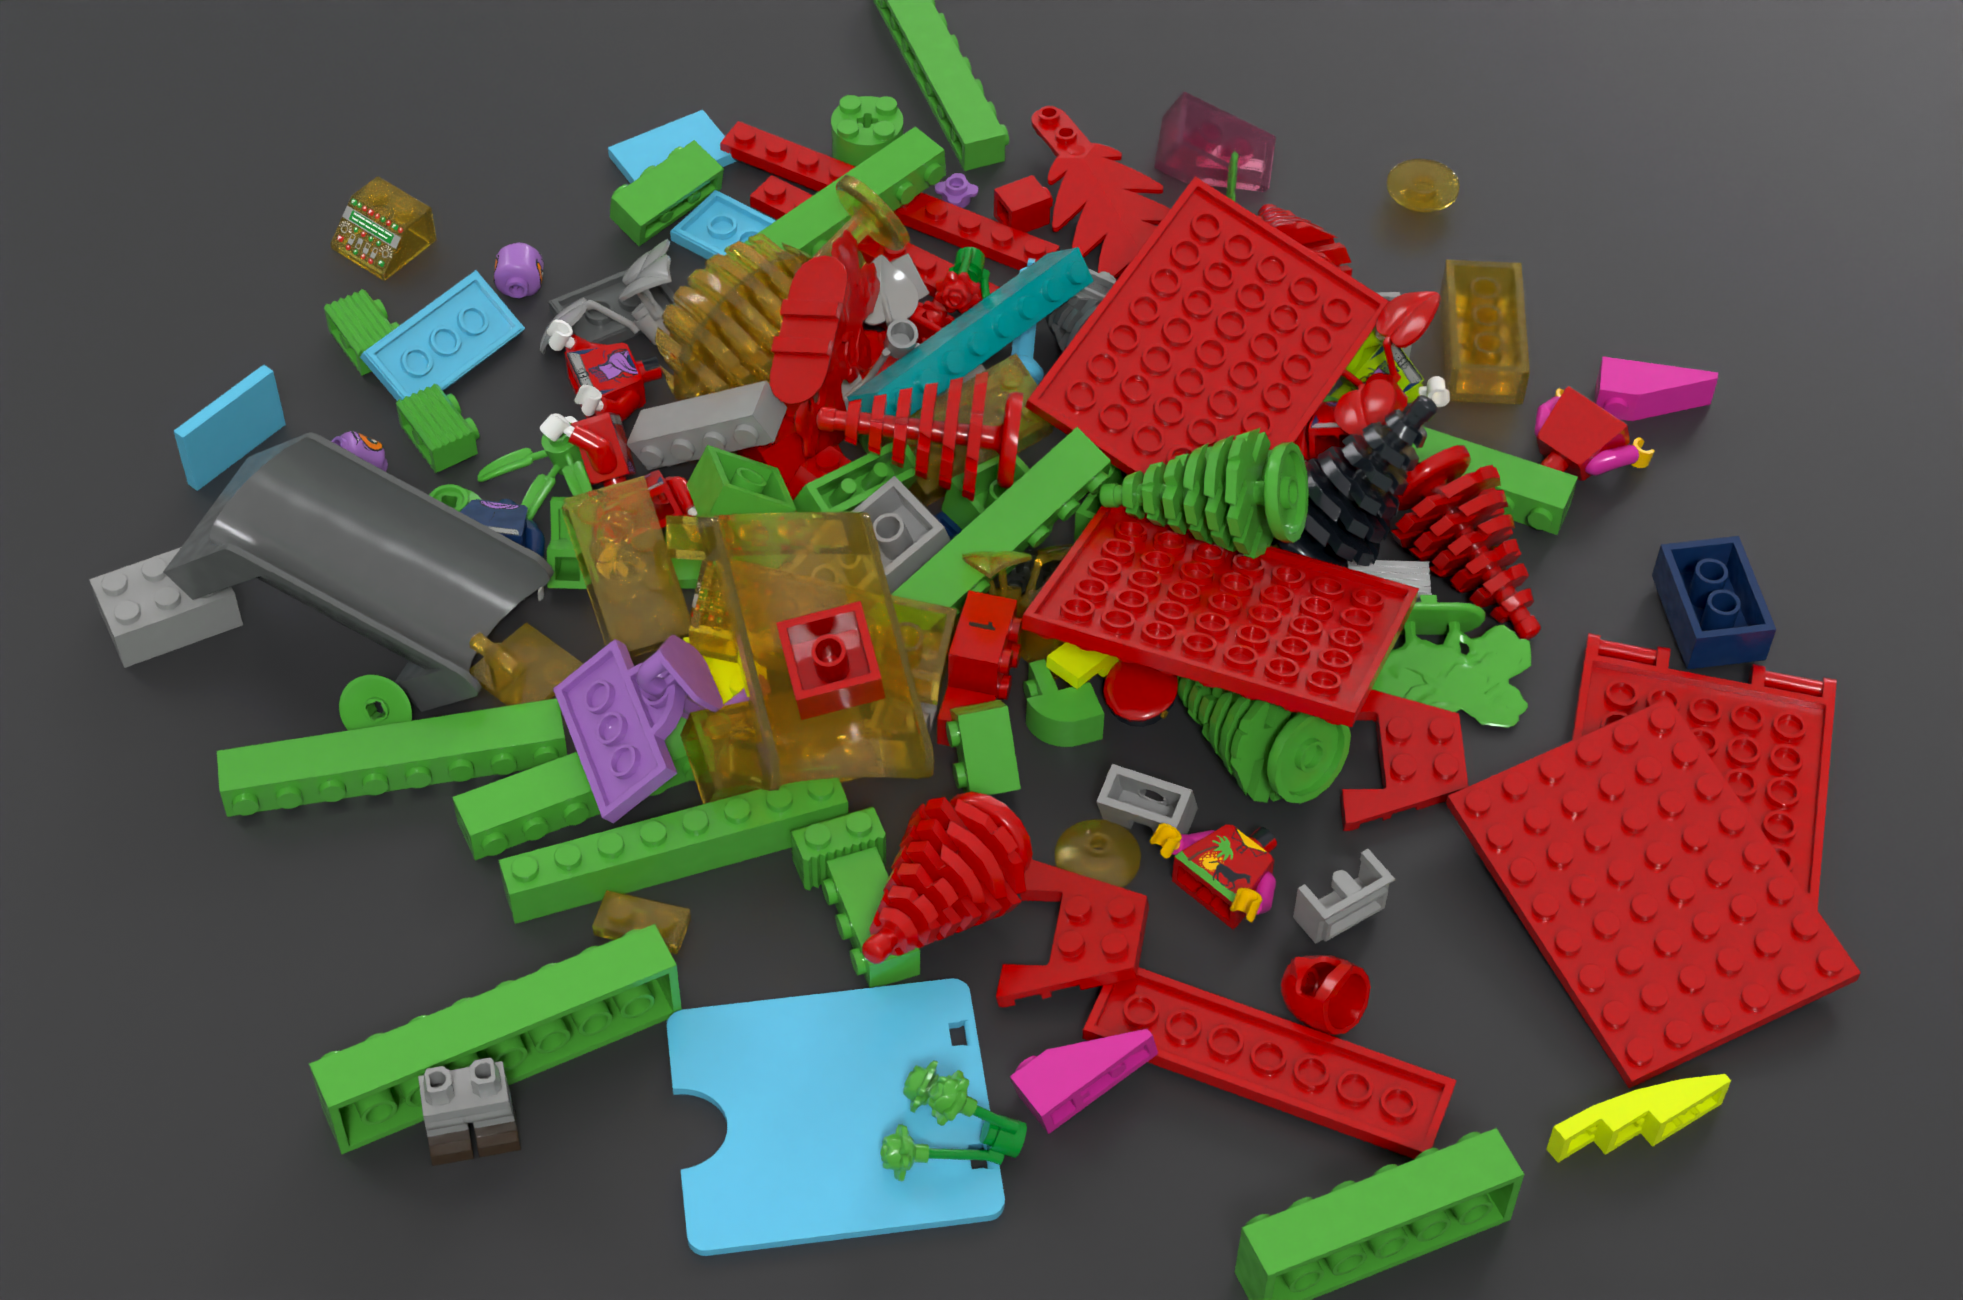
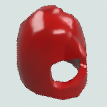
(1326, 992)

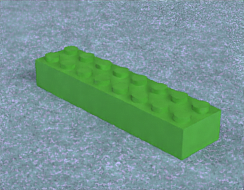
(522, 1021)

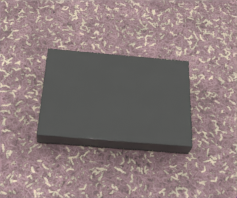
(598, 327)

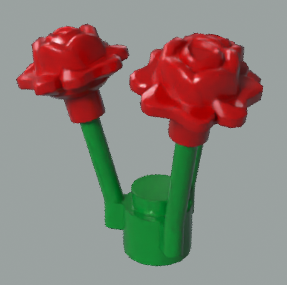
(959, 287)

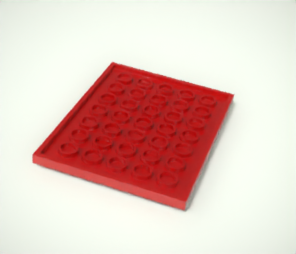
(1208, 338)
(1255, 627)
(1651, 891)

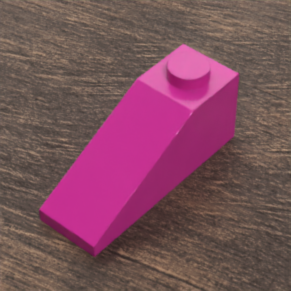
(1647, 390)
(1075, 1075)

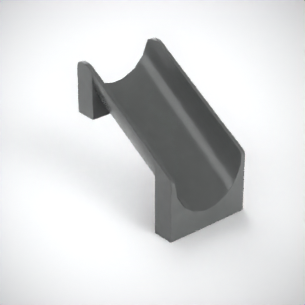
(365, 557)

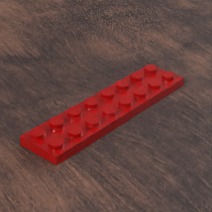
(1278, 1062)

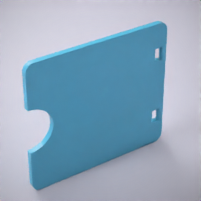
(806, 1113)

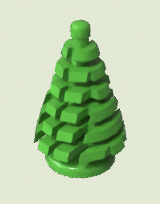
(1223, 493)
(1267, 746)

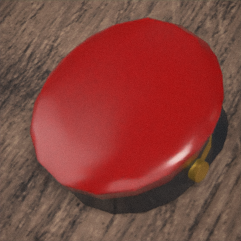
(1139, 693)

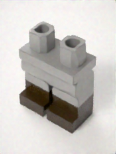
(464, 1097)

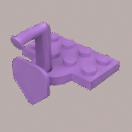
(626, 713)

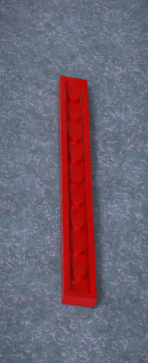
(922, 213)

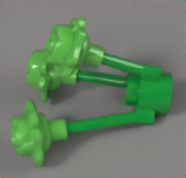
(948, 1098)

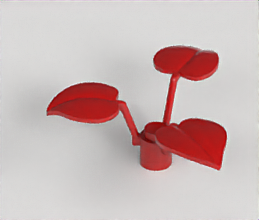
(1402, 324)

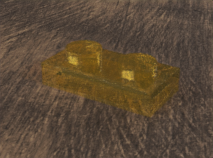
(625, 913)

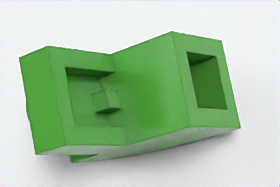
(561, 552)
(1064, 715)

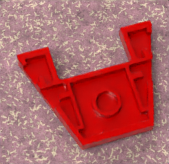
(1418, 759)
(1094, 937)

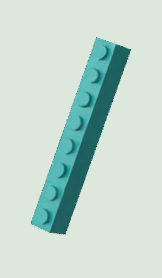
(980, 330)

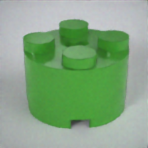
(864, 127)

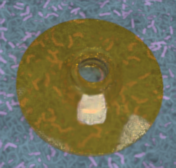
(1423, 185)
(1114, 864)

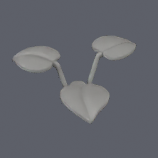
(643, 274)
(895, 305)

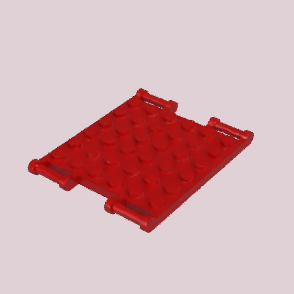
(1761, 734)

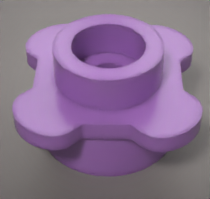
(956, 190)

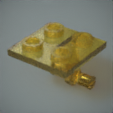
(521, 666)

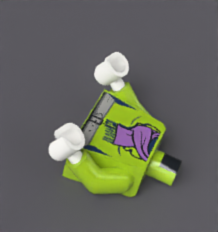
(1372, 360)

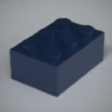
(1713, 602)

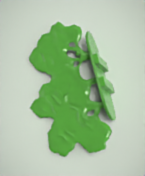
(1451, 679)

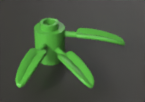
(565, 461)

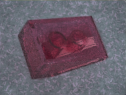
(1200, 141)

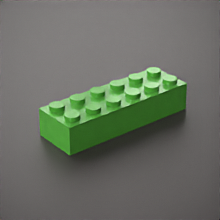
(1379, 1220)

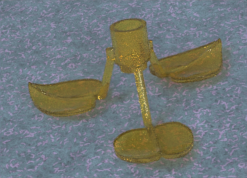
(993, 562)

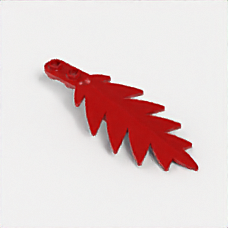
(1100, 187)

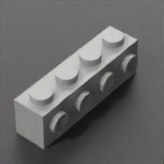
(722, 419)

